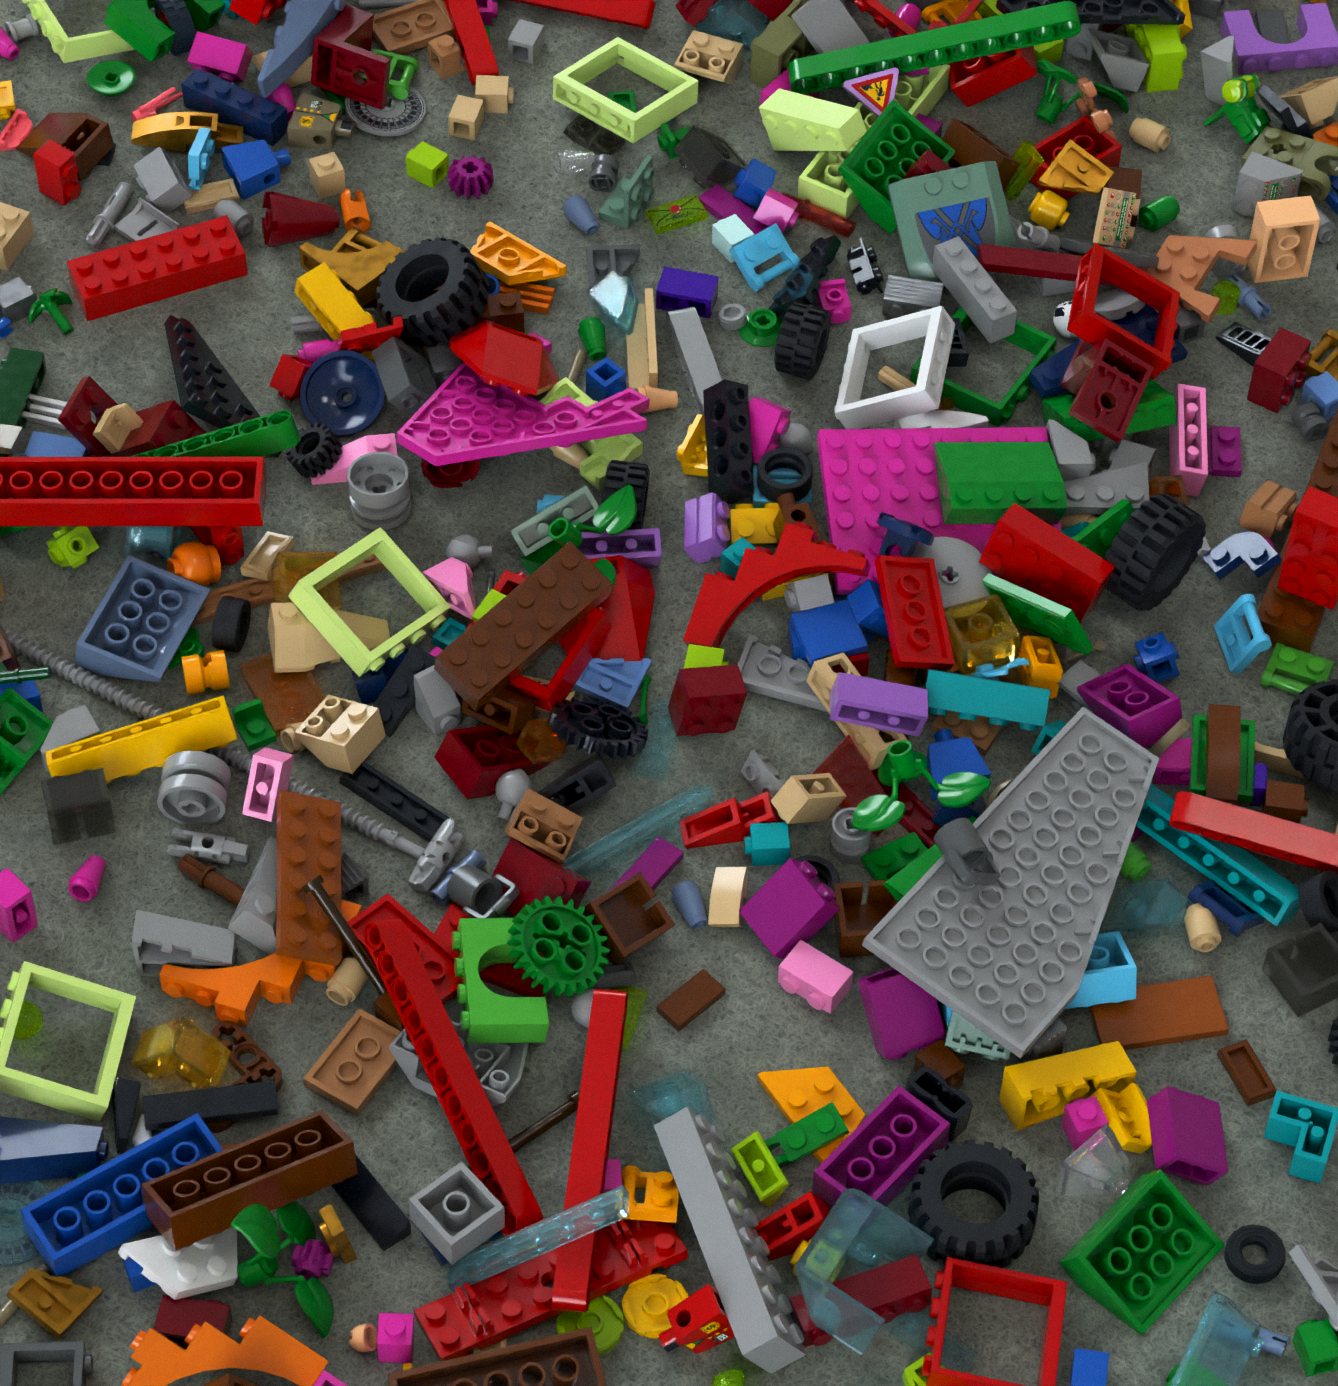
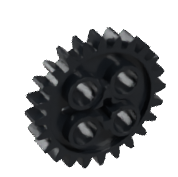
(598, 728)

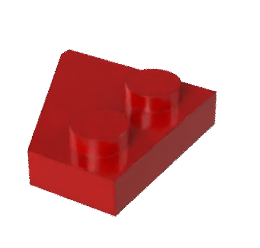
(368, 336)

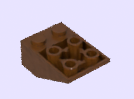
(79, 132)

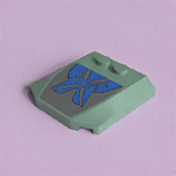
(949, 205)

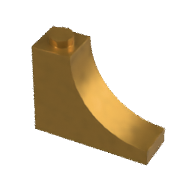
(356, 270)

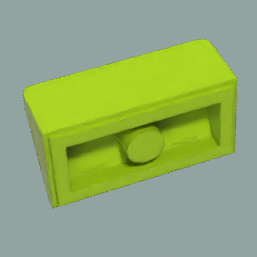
(760, 1168)

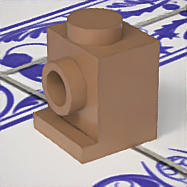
(445, 56)

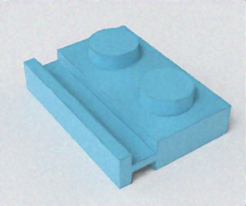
(198, 158)

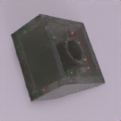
(709, 158)

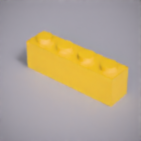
(331, 302)

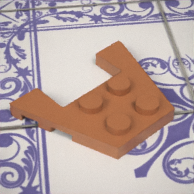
(1188, 261)

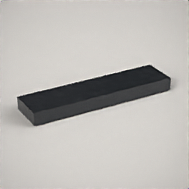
(394, 800)
(211, 1104)

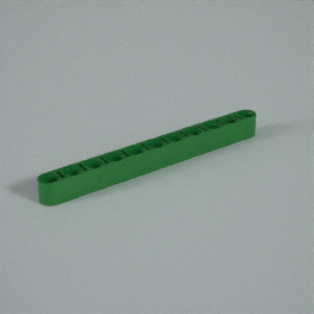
(936, 46)
(246, 439)

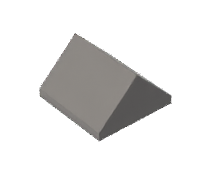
(1219, 66)

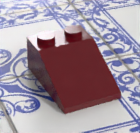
(479, 757)
(538, 877)

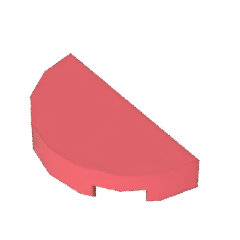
(15, 131)

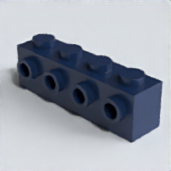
(235, 106)

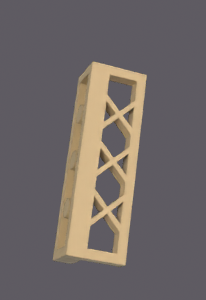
(642, 346)
(865, 738)

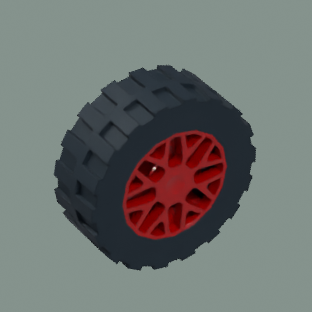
(178, 18)

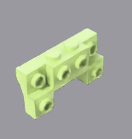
(602, 450)

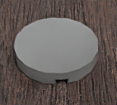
(1116, 303)

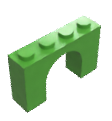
(486, 1014)

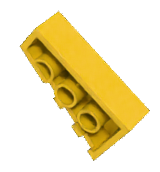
(1044, 1086)

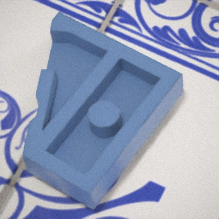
(613, 680)

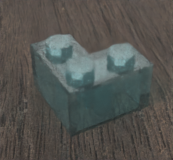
(734, 21)

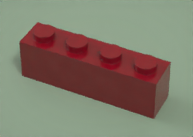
(884, 1290)

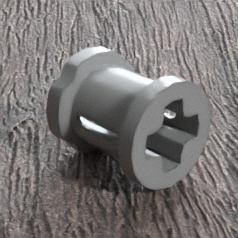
(22, 28)

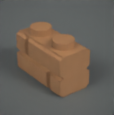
(1269, 509)

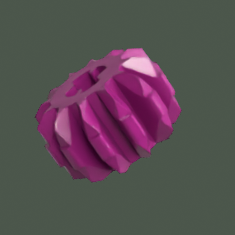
(470, 176)

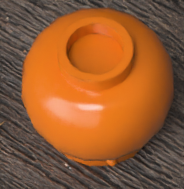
(195, 563)

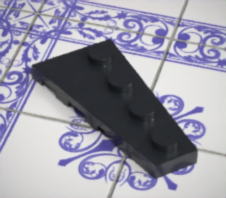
(805, 279)

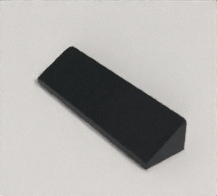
(373, 1207)

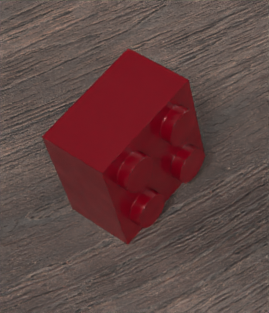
(1279, 370)
(707, 700)

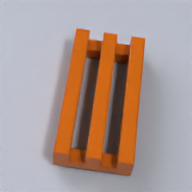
(531, 292)

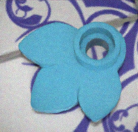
(989, 672)

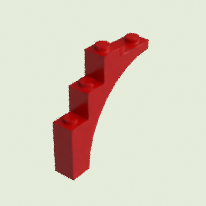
(759, 571)

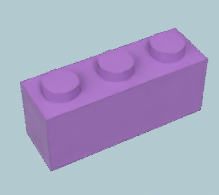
(638, 545)
(878, 704)

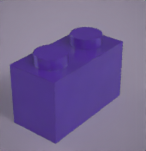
(687, 289)

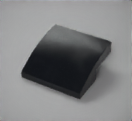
(1284, 112)

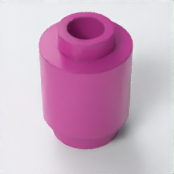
(909, 14)
(314, 350)

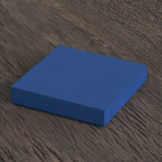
(828, 631)

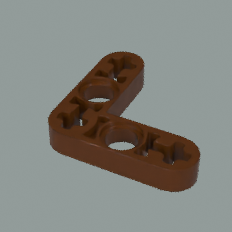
(250, 1072)

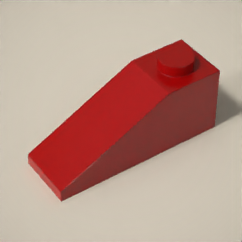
(792, 1224)

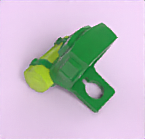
(1242, 107)

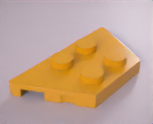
(512, 258)
(807, 1090)

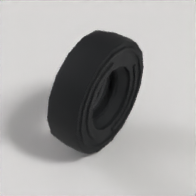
(1260, 1236)

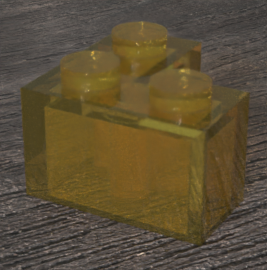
(181, 1050)

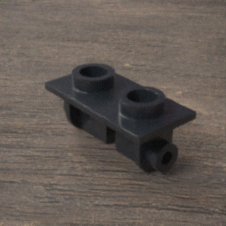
(870, 275)

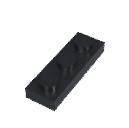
(399, 692)

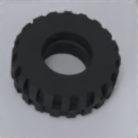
(1313, 734)

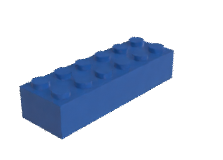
(108, 1202)

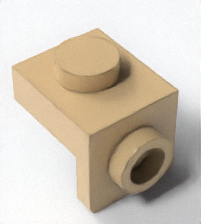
(116, 426)

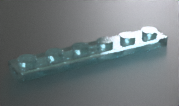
(639, 829)

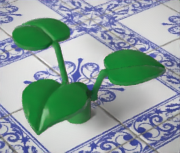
(1052, 104)
(613, 515)
(904, 764)
(261, 1231)

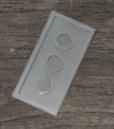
(829, 27)

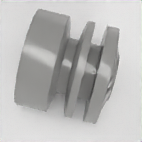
(379, 490)

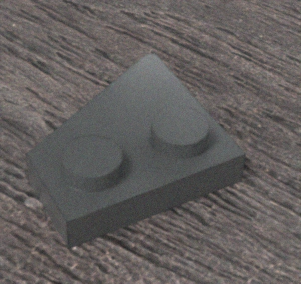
(609, 258)

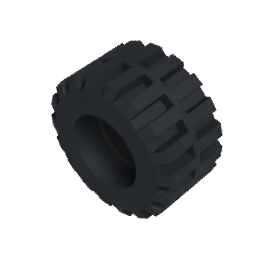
(802, 340)
(624, 473)

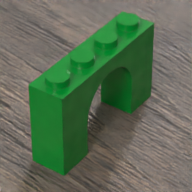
(147, 33)
(1153, 411)

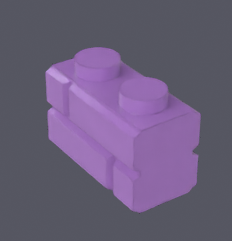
(706, 527)

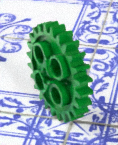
(558, 946)

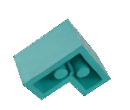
(1308, 1128)

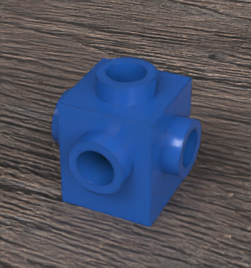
(1156, 658)

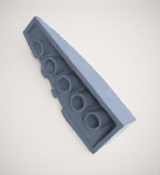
(295, 40)

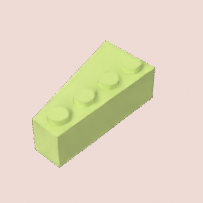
(809, 123)

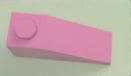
(354, 450)
(454, 583)

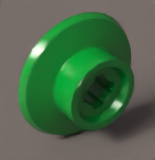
(111, 77)
(760, 335)

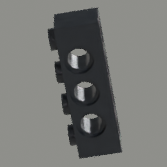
(728, 441)

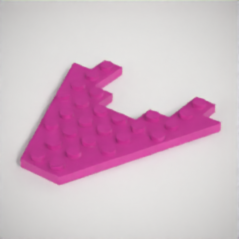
(483, 421)

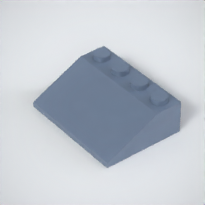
(140, 622)

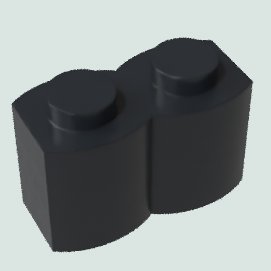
(943, 1099)

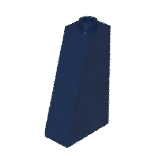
(48, 1149)

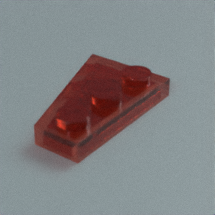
(851, 774)

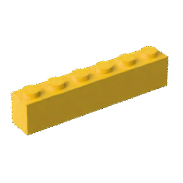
(147, 742)

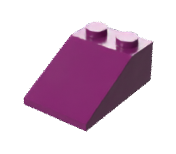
(1132, 704)

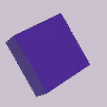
(1259, 784)

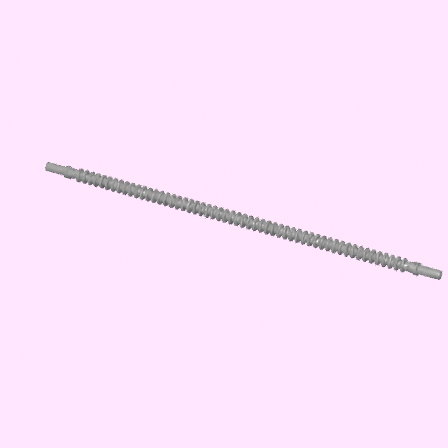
(135, 705)

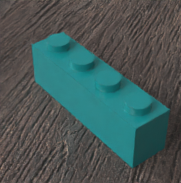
(987, 698)

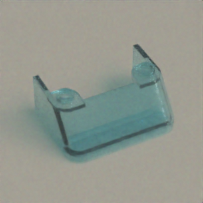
(860, 1231)
(1219, 1346)

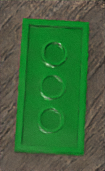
(1040, 614)

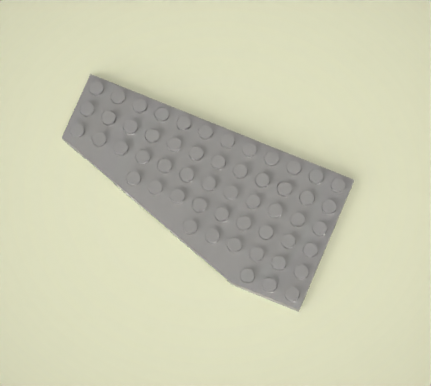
(1058, 838)

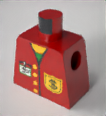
(697, 1322)

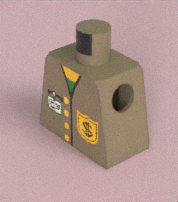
(317, 123)

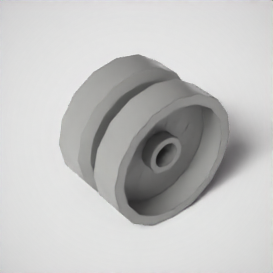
(194, 788)

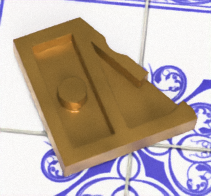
(1076, 171)
(335, 1234)
(52, 1300)

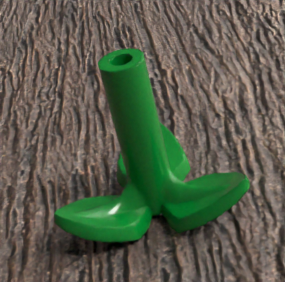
(50, 301)

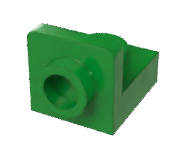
(669, 140)
(253, 725)

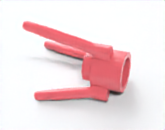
(150, 108)

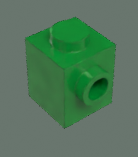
(1316, 1347)

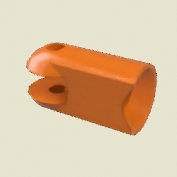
(354, 212)

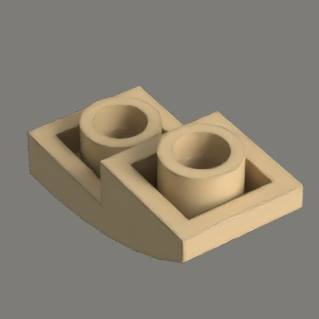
(727, 896)

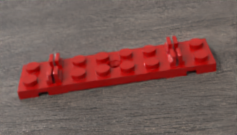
(520, 1295)

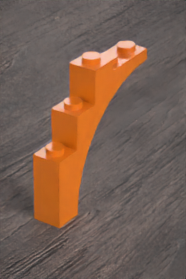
(239, 988)
(262, 1349)

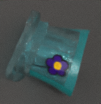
(152, 540)

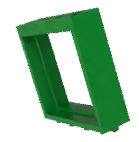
(1024, 337)

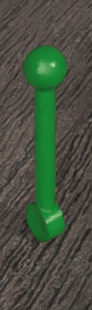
(643, 718)

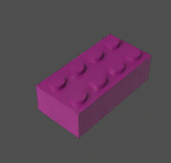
(883, 1150)

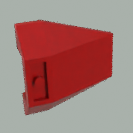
(506, 358)
(628, 611)

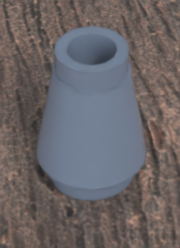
(580, 214)
(690, 903)

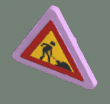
(874, 90)

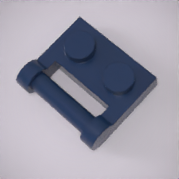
(1225, 907)

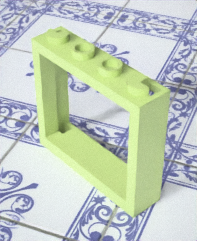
(74, 47)
(632, 126)
(334, 629)
(49, 1092)

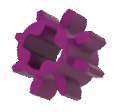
(312, 1259)

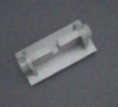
(762, 774)

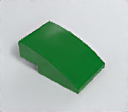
(21, 734)

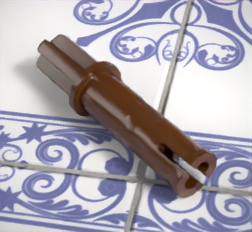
(210, 879)

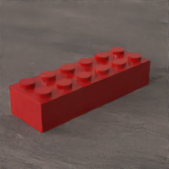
(157, 268)

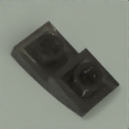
(592, 137)

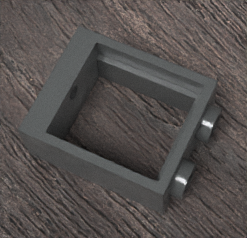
(405, 382)
(16, 1353)

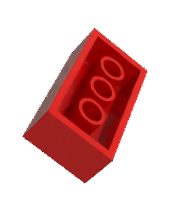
(1312, 550)
(1046, 561)

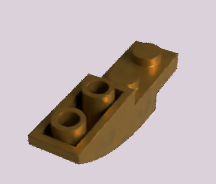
(178, 129)

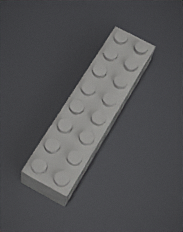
(730, 1241)

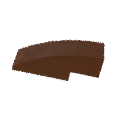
(1222, 752)

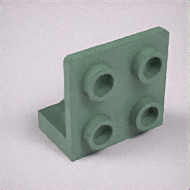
(630, 196)
(965, 1037)

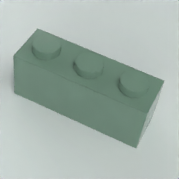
(533, 532)

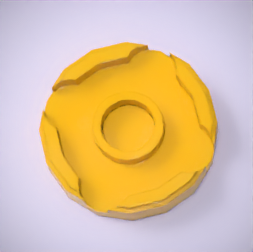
(650, 1316)

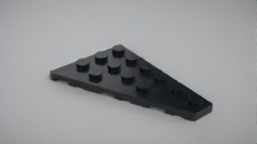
(1109, 11)
(202, 380)

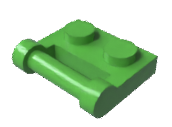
(409, 65)
(1297, 666)

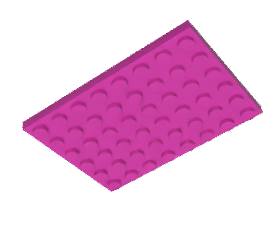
(895, 475)

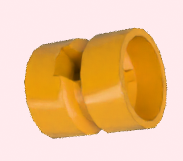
(205, 672)

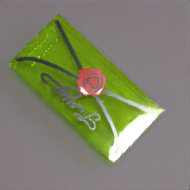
(676, 214)

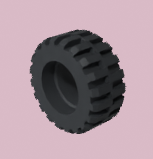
(420, 272)
(1154, 551)
(980, 1169)

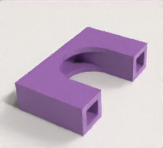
(1257, 54)

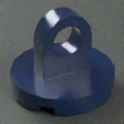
(902, 534)

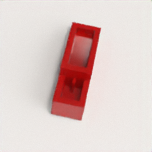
(727, 821)

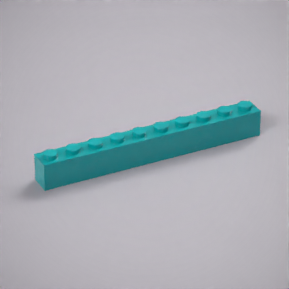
(1224, 863)

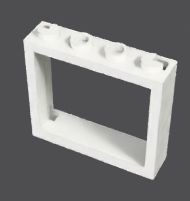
(924, 397)

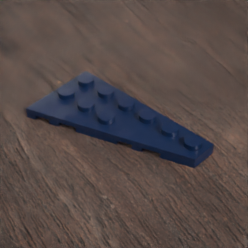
(1049, 375)

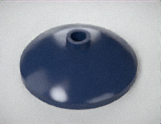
(333, 378)

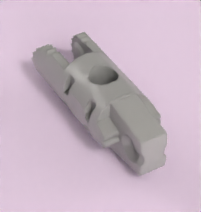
(209, 847)
(436, 856)

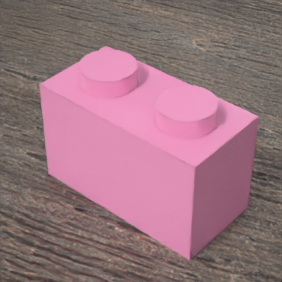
(267, 777)
(815, 977)

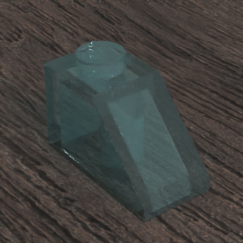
(617, 300)

